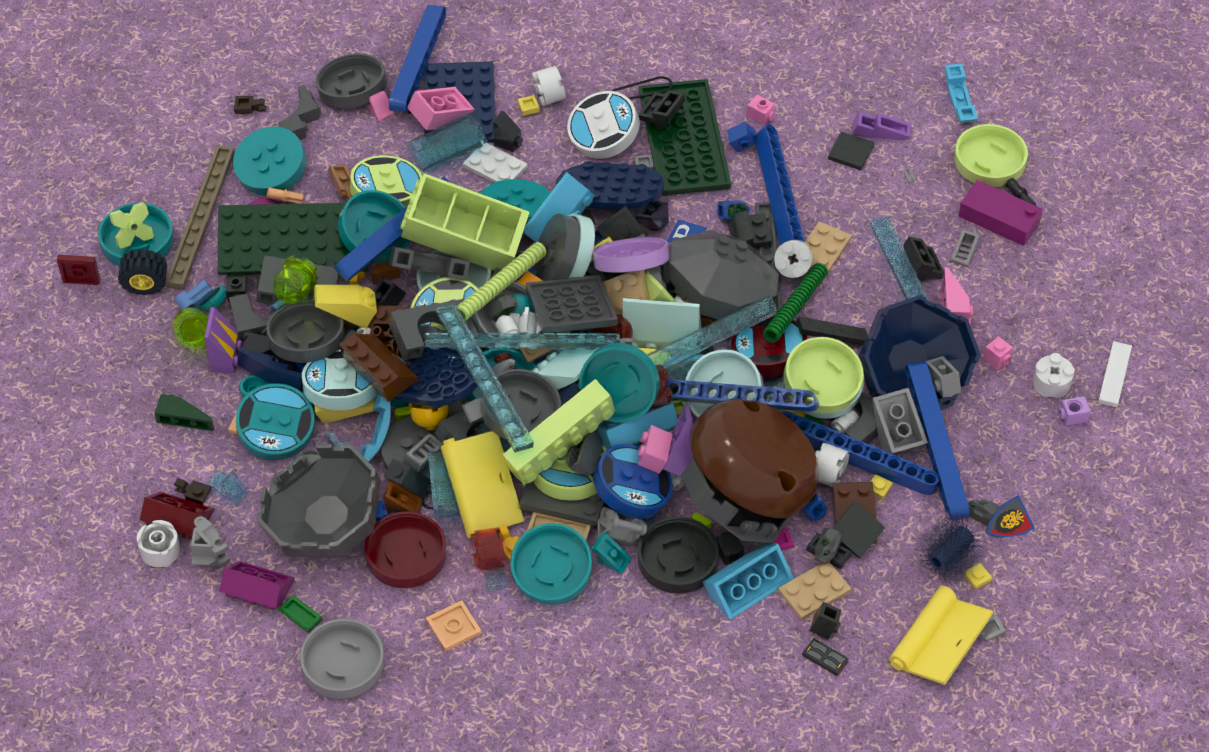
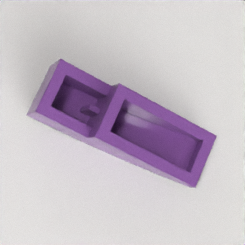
(881, 127)

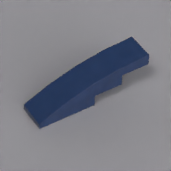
(268, 369)

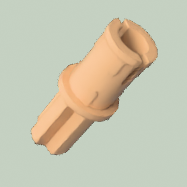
(284, 196)

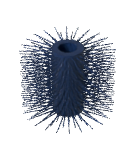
(947, 551)

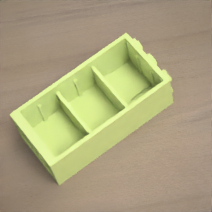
(463, 223)

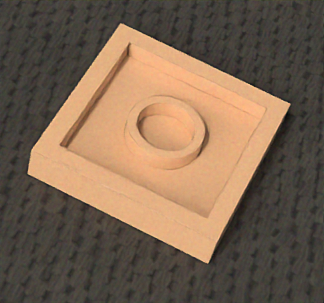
(453, 625)

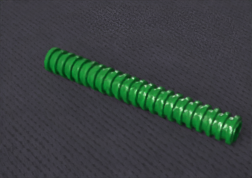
(795, 302)

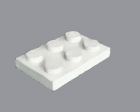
(494, 164)

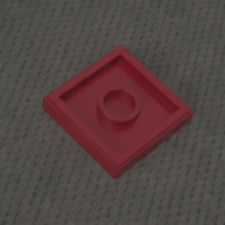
(78, 269)

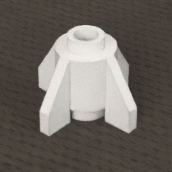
(527, 322)

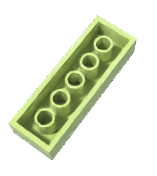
(561, 432)

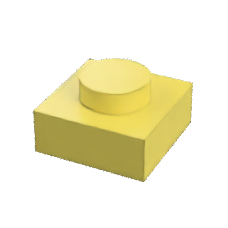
(528, 105)
(881, 486)
(978, 576)

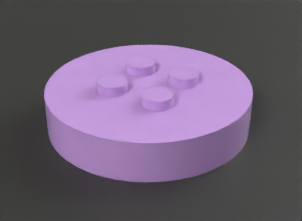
(631, 254)

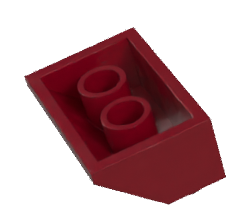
(174, 510)

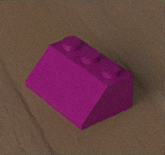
(255, 584)

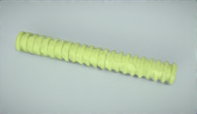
(501, 280)

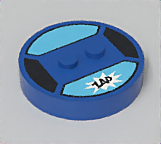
(628, 486)

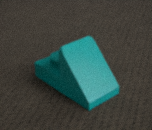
(610, 553)

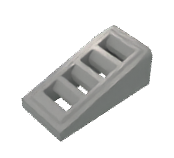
(969, 236)
(415, 461)

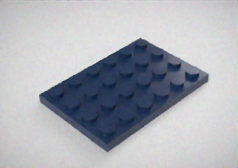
(474, 82)

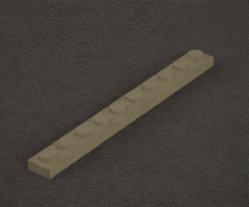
(199, 217)

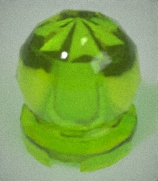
(295, 280)
(190, 327)

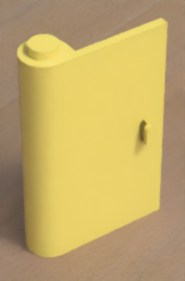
(481, 482)
(940, 637)

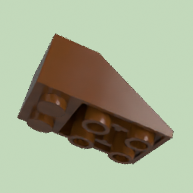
(381, 328)

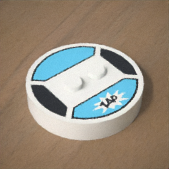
(603, 124)

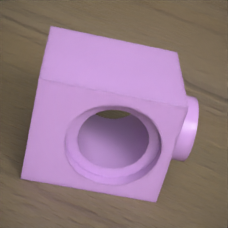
(1074, 411)

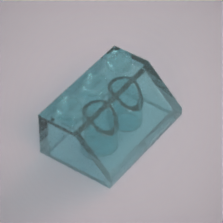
(442, 492)

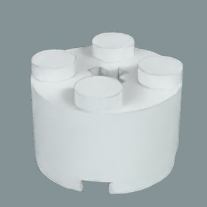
(549, 85)
(784, 263)
(1053, 376)
(831, 463)
(158, 544)

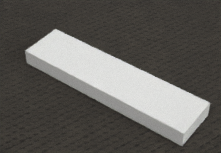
(1115, 374)

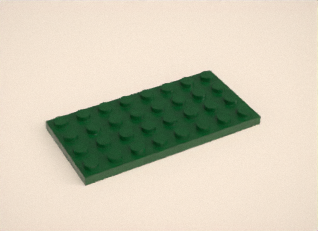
(690, 146)
(278, 231)

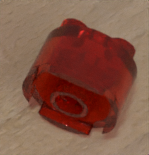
(488, 549)

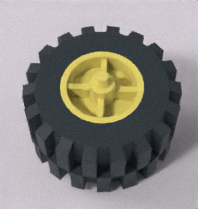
(142, 272)

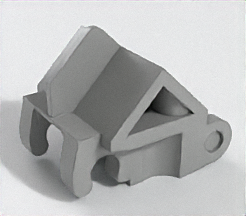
(623, 529)
(206, 545)

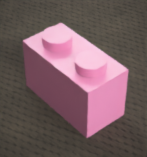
(654, 449)

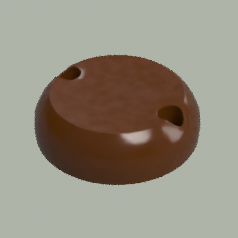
(755, 457)

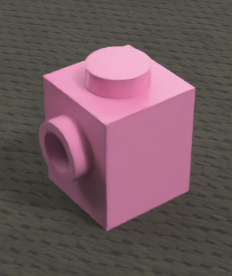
(761, 110)
(998, 353)

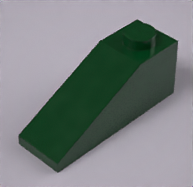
(178, 412)

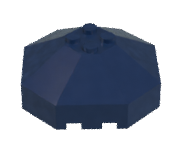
(912, 334)

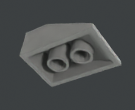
(898, 422)

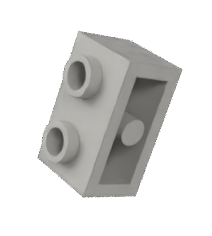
(944, 377)

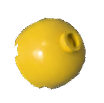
(428, 416)

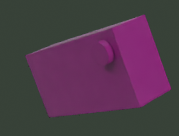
(1000, 212)

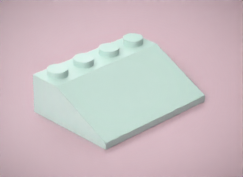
(660, 322)
(563, 365)

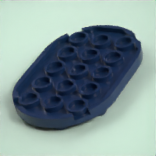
(618, 184)
(441, 379)

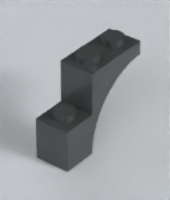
(306, 112)

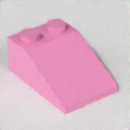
(438, 106)
(954, 297)

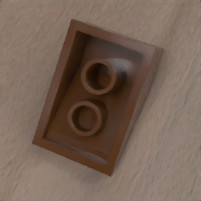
(846, 494)

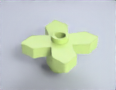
(131, 225)

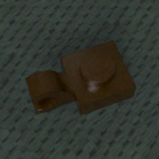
(247, 104)
(194, 492)

